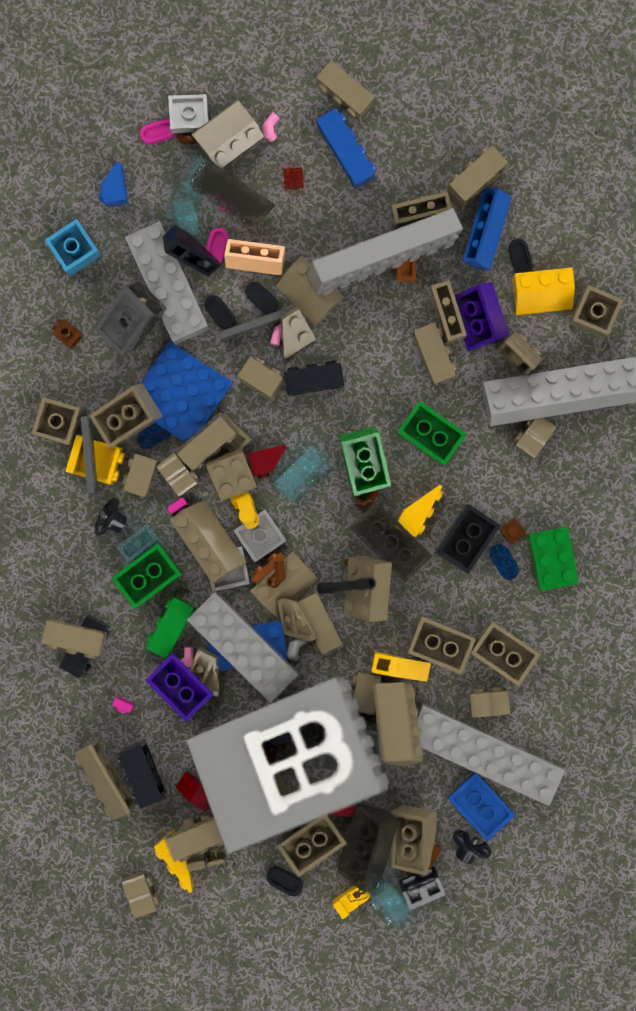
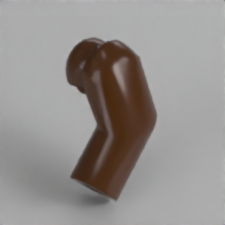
(185, 139)
(362, 503)
(278, 576)

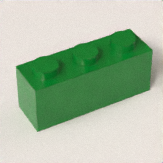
(169, 627)

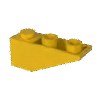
(415, 514)
(400, 666)
(178, 868)

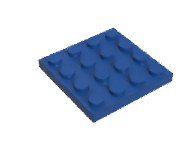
(184, 391)

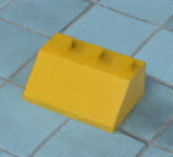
(543, 291)

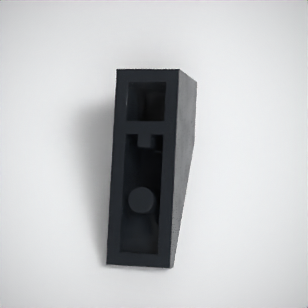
(188, 250)

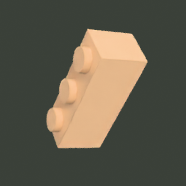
(255, 257)

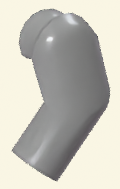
(294, 648)

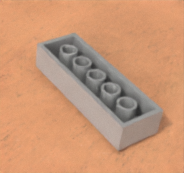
(167, 283)
(243, 646)

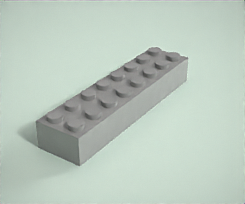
(384, 252)
(560, 391)
(488, 755)

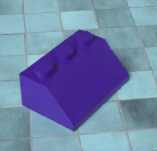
(481, 316)
(179, 687)

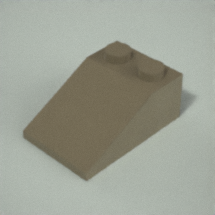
(520, 354)
(413, 839)

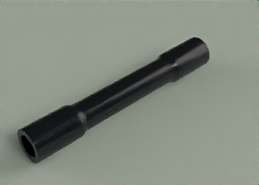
(359, 584)

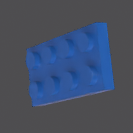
(271, 632)

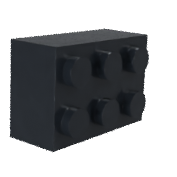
(467, 538)
(141, 774)

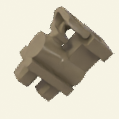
(199, 861)

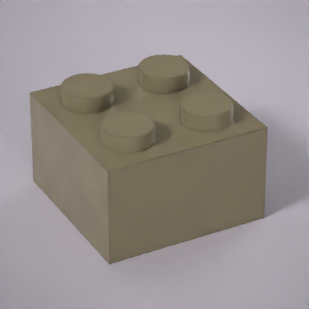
(596, 312)
(261, 378)
(57, 421)
(231, 474)

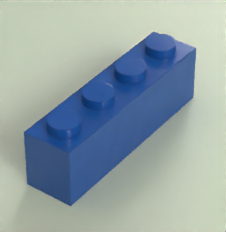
(345, 148)
(487, 229)

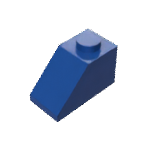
(114, 187)

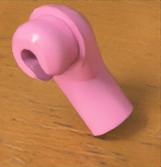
(267, 127)
(276, 335)
(188, 656)

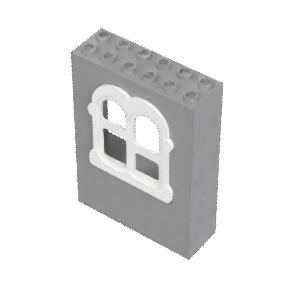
(242, 782)

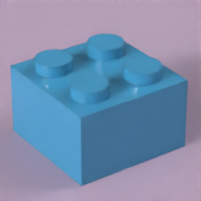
(73, 247)

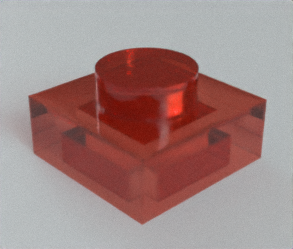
(293, 178)

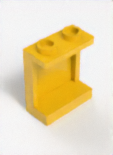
(105, 459)

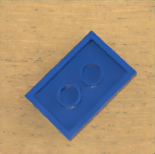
(481, 806)

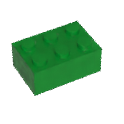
(431, 433)
(364, 460)
(552, 558)
(147, 575)

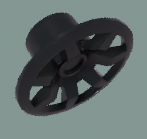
(112, 520)
(468, 849)

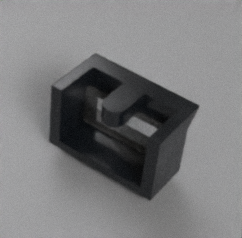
(422, 889)

